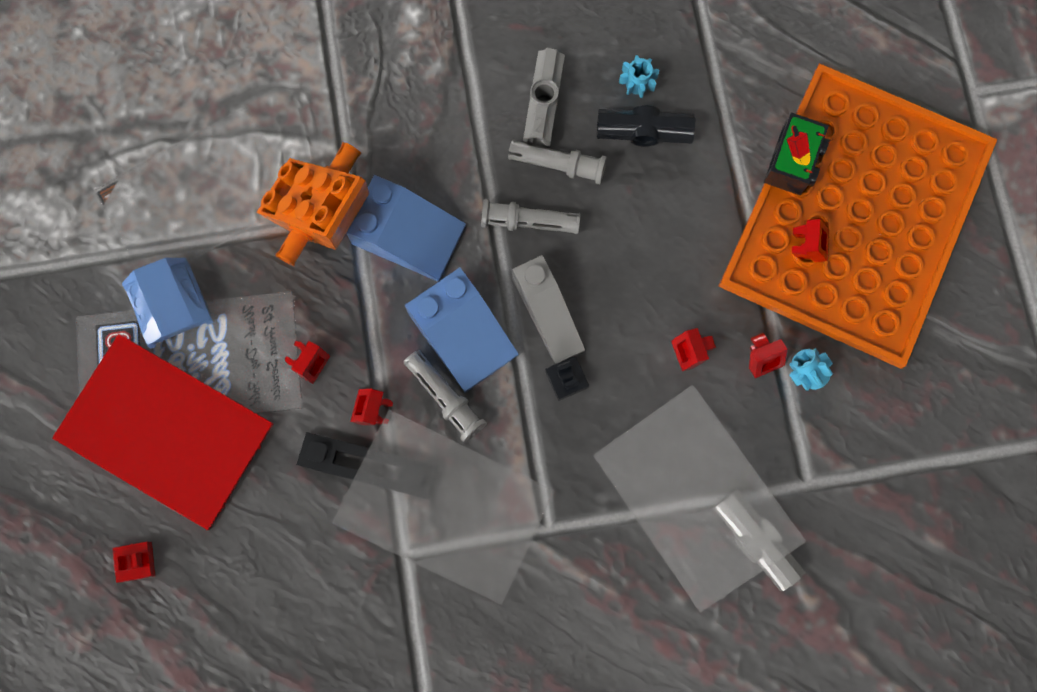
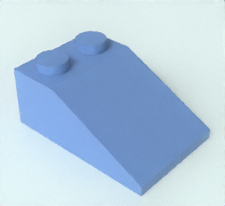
(405, 229)
(461, 329)

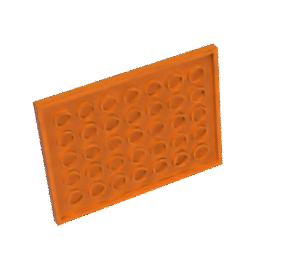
(893, 208)

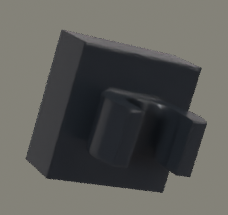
(567, 378)

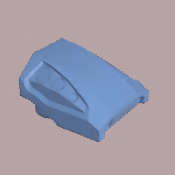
(166, 299)

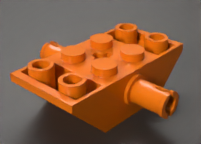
(315, 202)

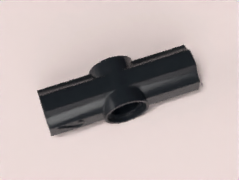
(645, 126)

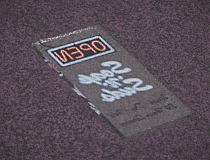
(234, 355)

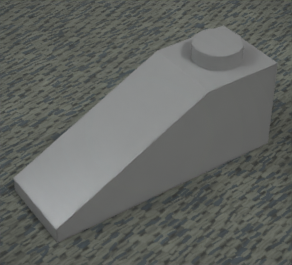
(547, 309)

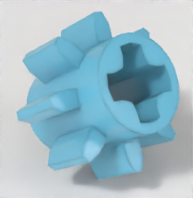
(639, 76)
(811, 369)

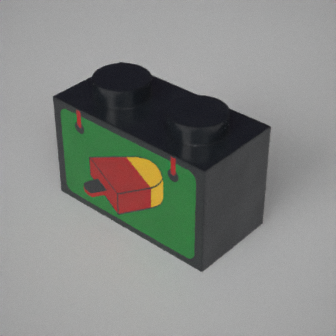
(797, 153)

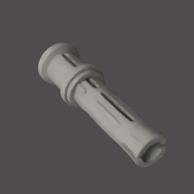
(572, 163)
(514, 216)
(453, 406)

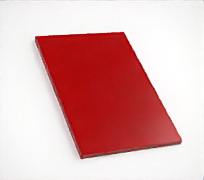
(163, 431)

